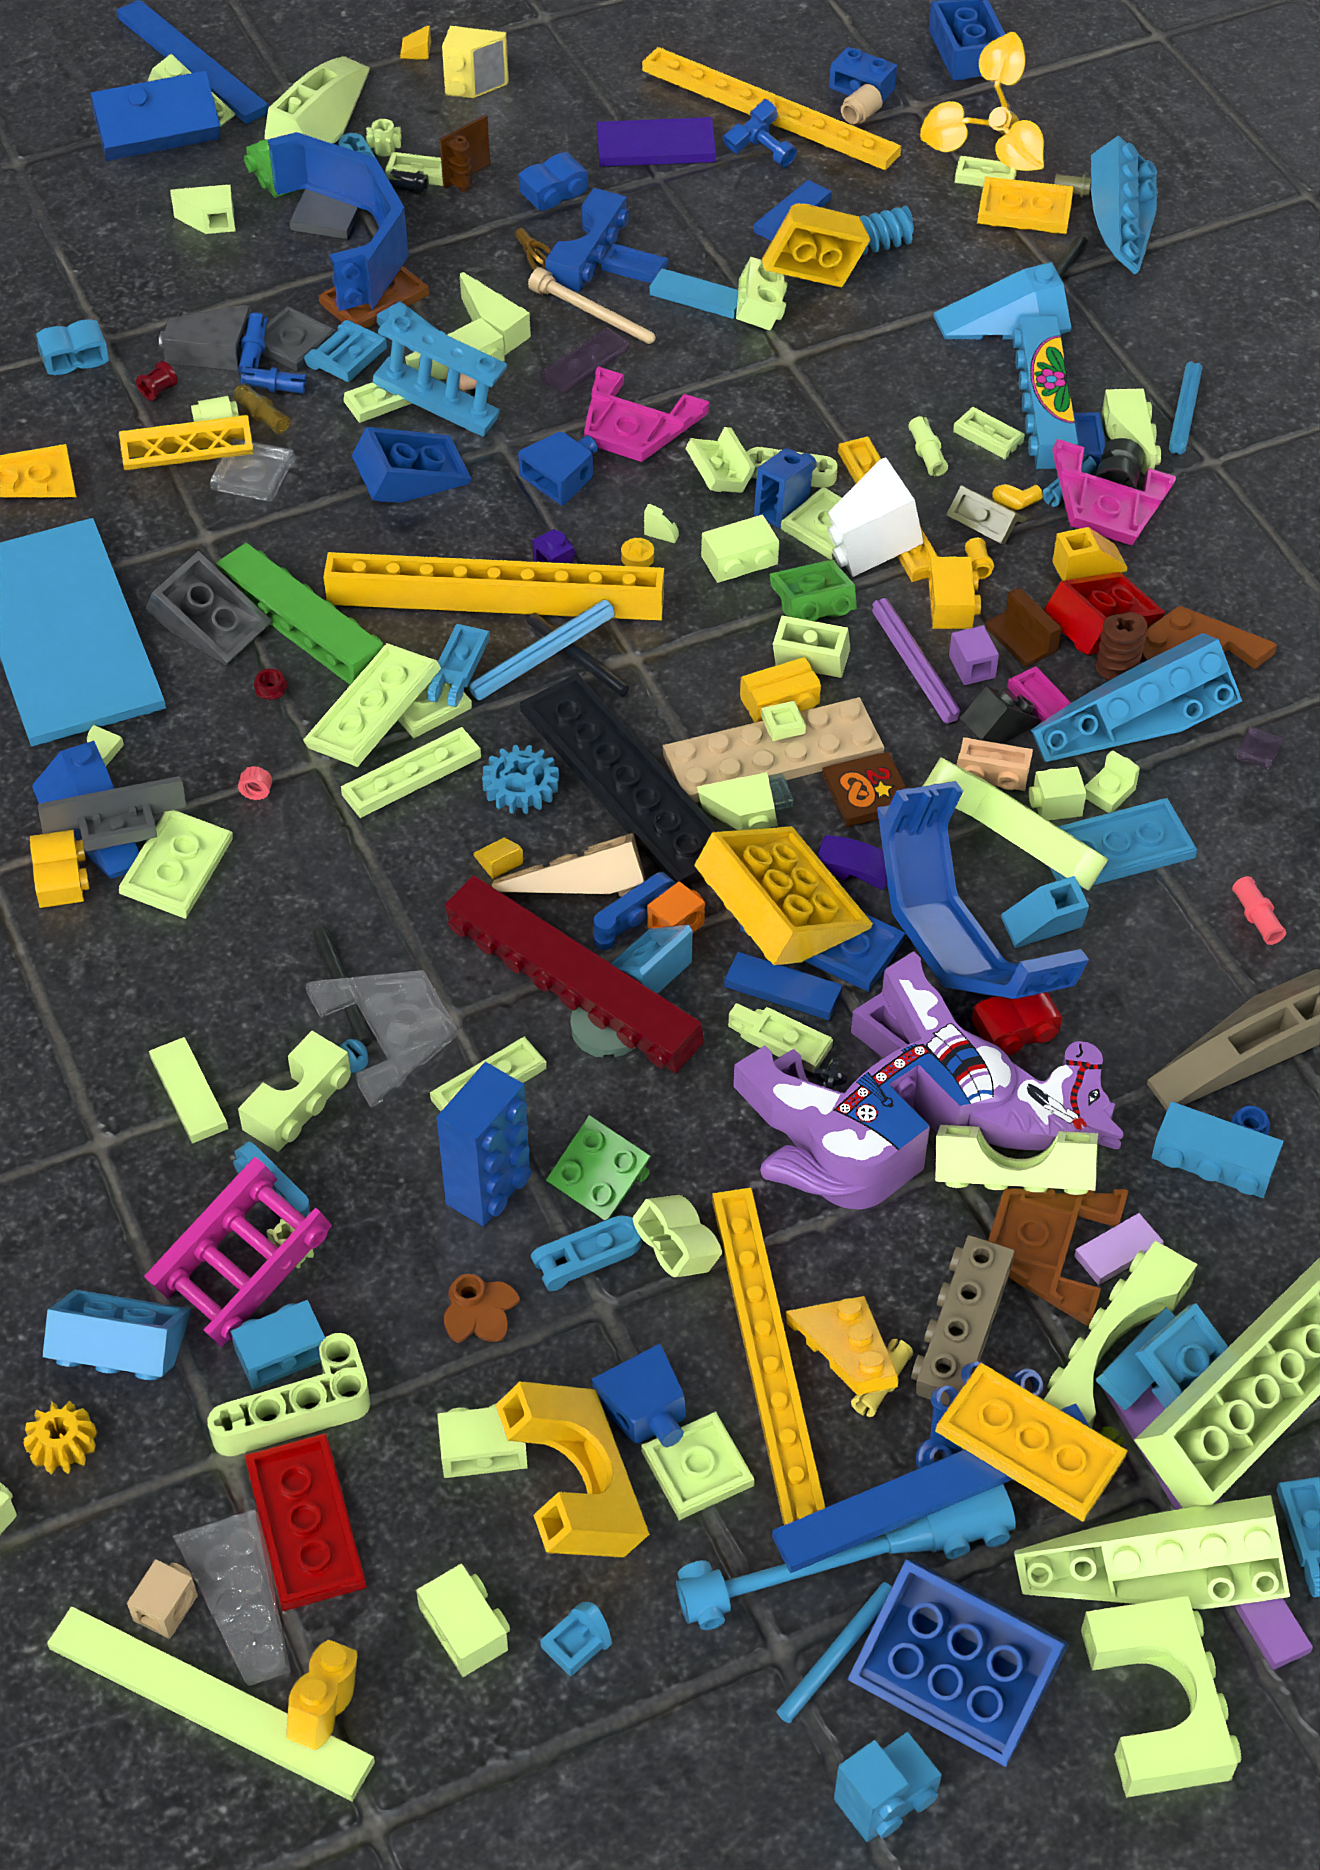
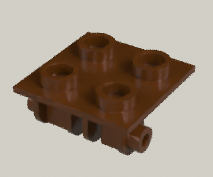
(465, 153)

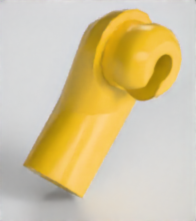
(1016, 498)

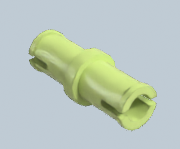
(928, 446)

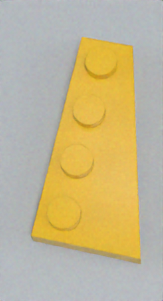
(37, 473)

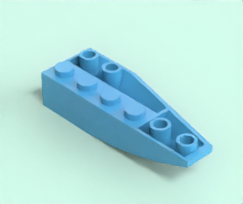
(1124, 200)
(1144, 702)

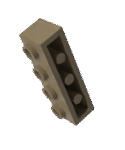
(965, 1316)

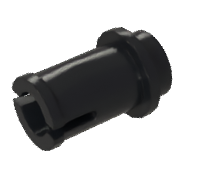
(411, 181)

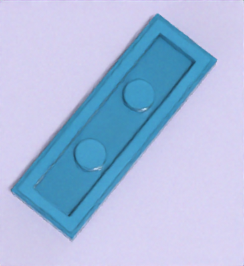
(695, 293)
(1126, 1376)

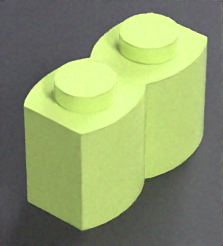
(677, 1236)

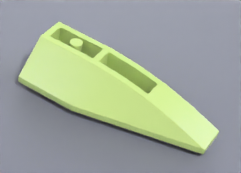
(319, 101)
(1204, 1552)

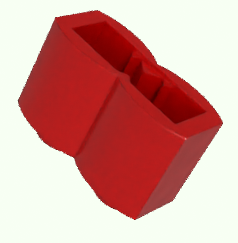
(1017, 1021)

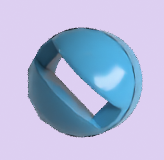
(359, 1063)

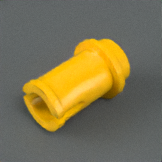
(980, 560)

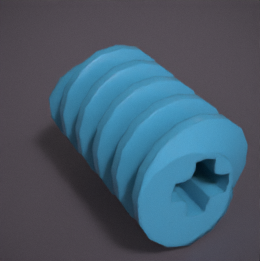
(888, 226)

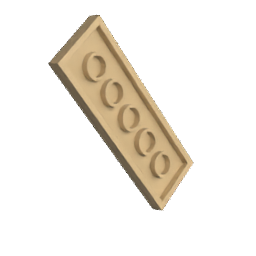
(831, 737)

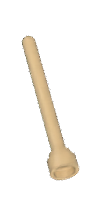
(543, 282)

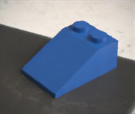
(408, 464)

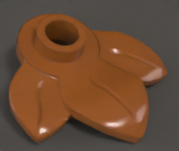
(479, 1314)

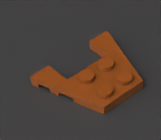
(1185, 624)
(1040, 1233)

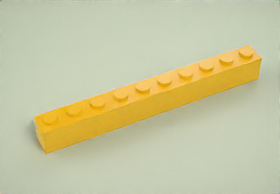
(492, 585)

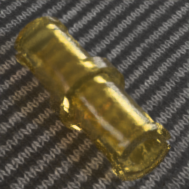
(261, 408)

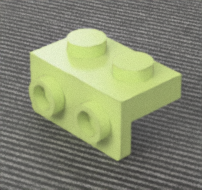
(722, 462)

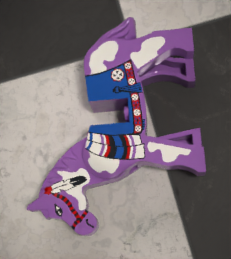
(871, 1140)

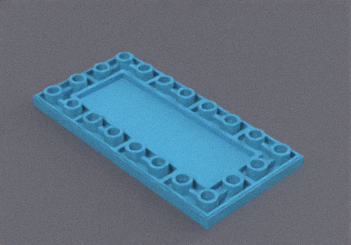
(70, 635)

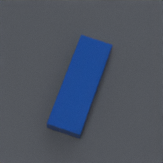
(807, 193)
(783, 986)

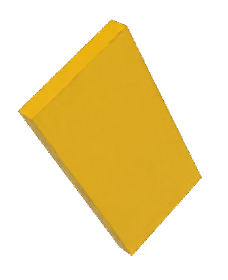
(1031, 1441)

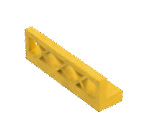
(185, 437)

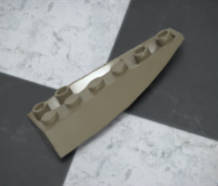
(1249, 1040)

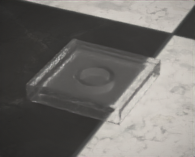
(253, 474)

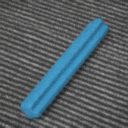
(1185, 408)

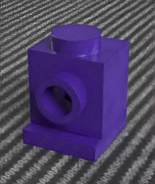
(553, 548)

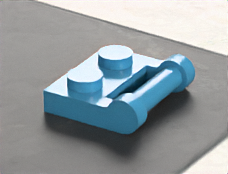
(352, 356)

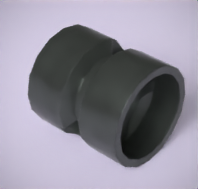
(1121, 462)

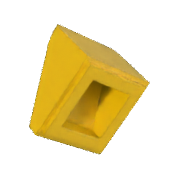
(417, 44)
(500, 857)

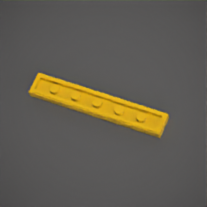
(859, 458)

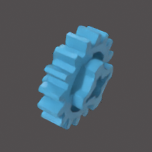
(520, 779)

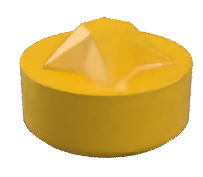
(637, 552)

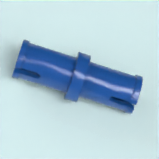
(253, 343)
(274, 380)

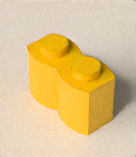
(58, 868)
(321, 1694)

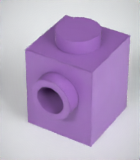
(973, 655)

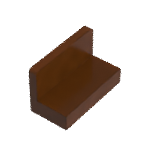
(1025, 629)

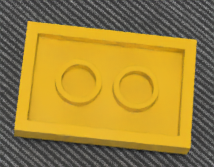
(1025, 205)

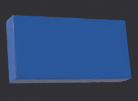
(633, 263)
(1090, 434)

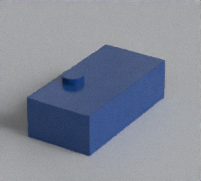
(155, 115)

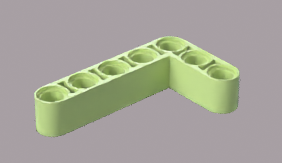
(1021, 825)

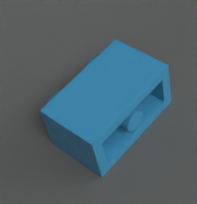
(278, 1344)

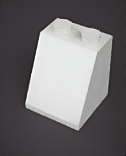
(874, 521)

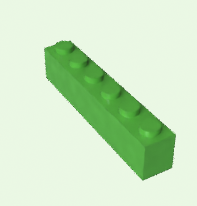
(301, 613)

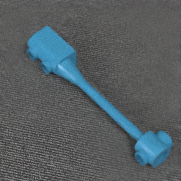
(984, 1516)

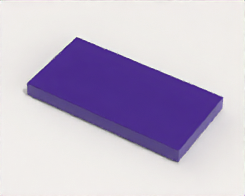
(656, 141)

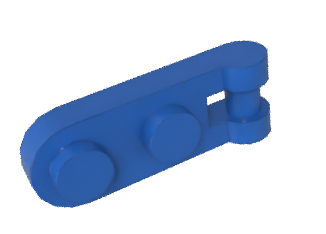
(628, 910)

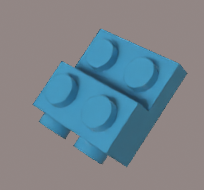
(1181, 1353)

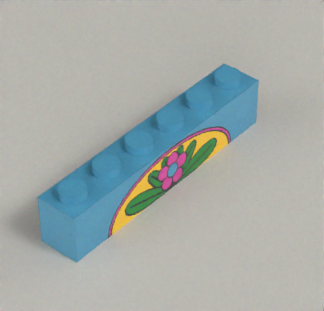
(1045, 387)

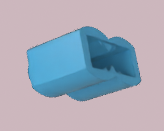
(72, 347)

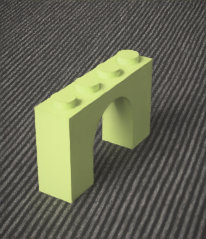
(1169, 1637)

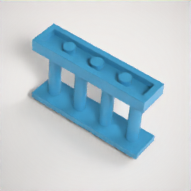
(433, 394)

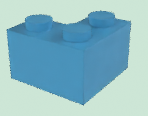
(885, 1785)

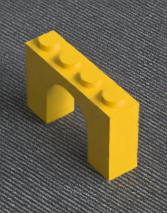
(573, 1422)

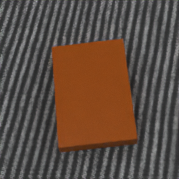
(403, 288)

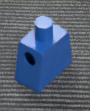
(558, 465)
(783, 485)
(643, 1398)

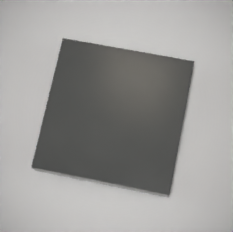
(323, 216)
(292, 336)

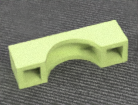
(967, 1158)

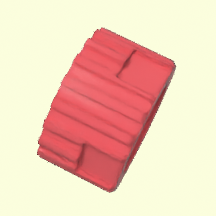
(248, 780)

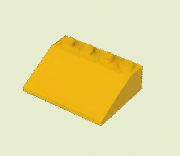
(780, 892)

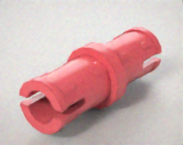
(1259, 910)

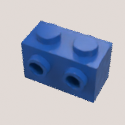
(858, 68)

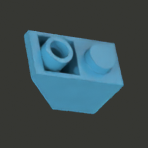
(1046, 912)

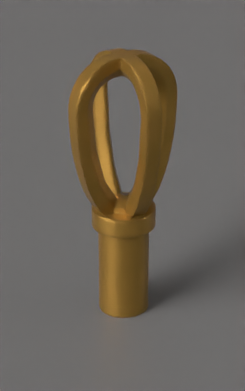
(531, 246)

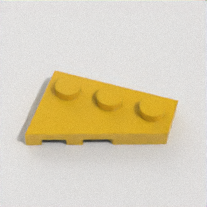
(849, 1340)

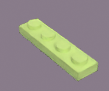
(411, 772)

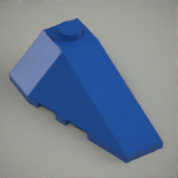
(78, 773)

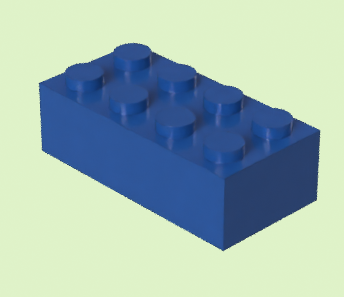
(484, 1144)

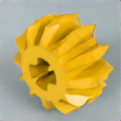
(60, 1437)

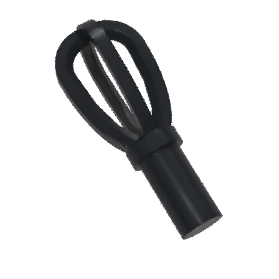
(827, 1076)

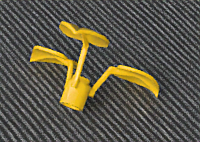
(1022, 140)

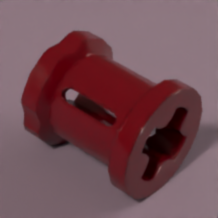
(156, 380)

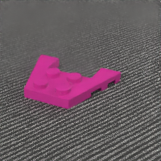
(631, 427)
(1105, 505)

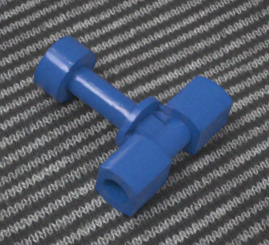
(757, 131)

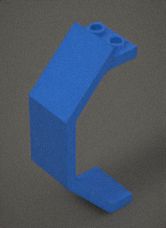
(358, 180)
(934, 915)

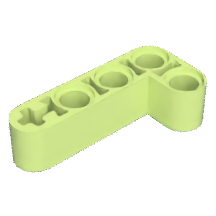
(288, 1401)

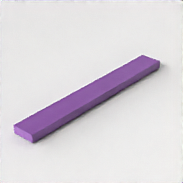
(1268, 1620)

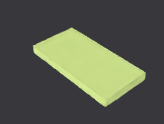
(372, 704)

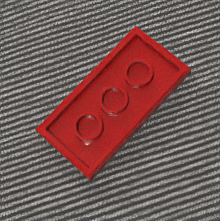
(305, 1522)

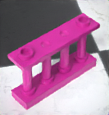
(211, 1227)

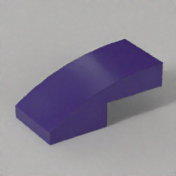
(849, 856)

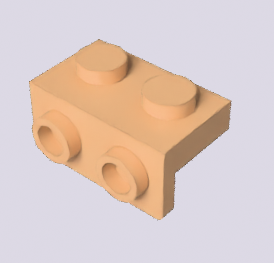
(996, 763)

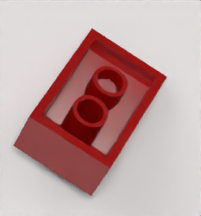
(1086, 602)

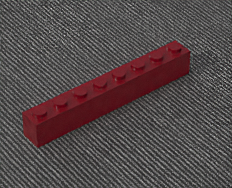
(574, 974)

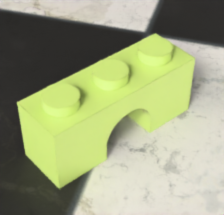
(279, 1115)

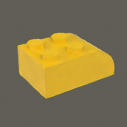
(817, 245)

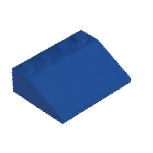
(958, 1661)

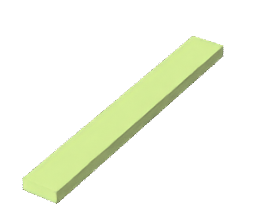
(207, 1702)

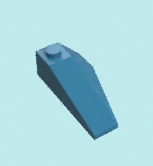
(1000, 305)

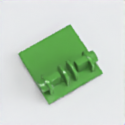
(599, 1168)

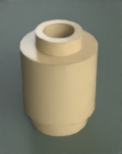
(861, 104)

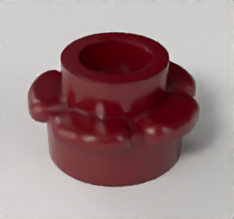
(270, 684)

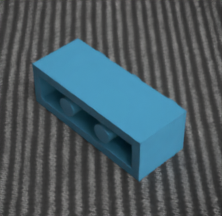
(1217, 1149)

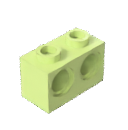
(760, 295)

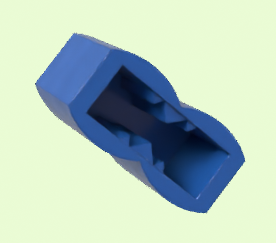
(553, 181)

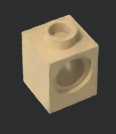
(163, 1598)

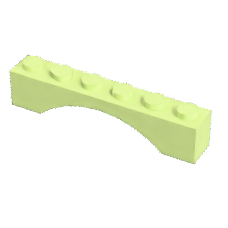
(1156, 1282)

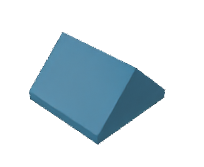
(657, 956)

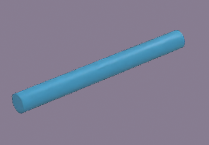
(834, 1654)

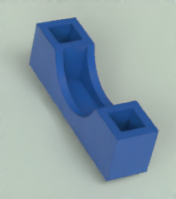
(575, 260)

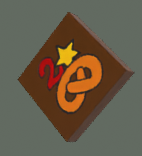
(863, 786)

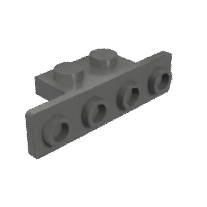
(114, 814)

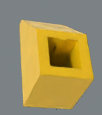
(1085, 554)

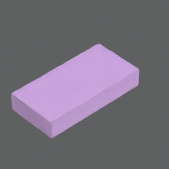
(1116, 1248)

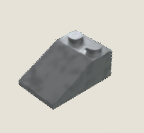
(207, 610)

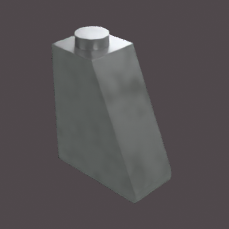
(206, 338)

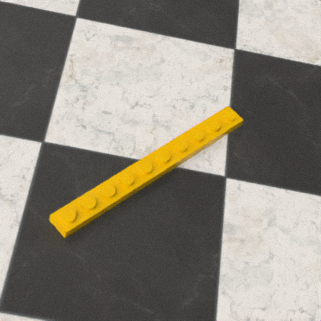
(791, 115)
(768, 1355)

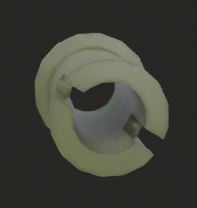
(1080, 185)

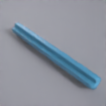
(541, 650)

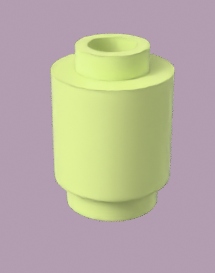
(214, 409)

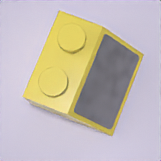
(474, 61)

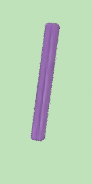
(916, 661)

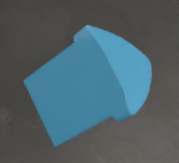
(577, 1638)

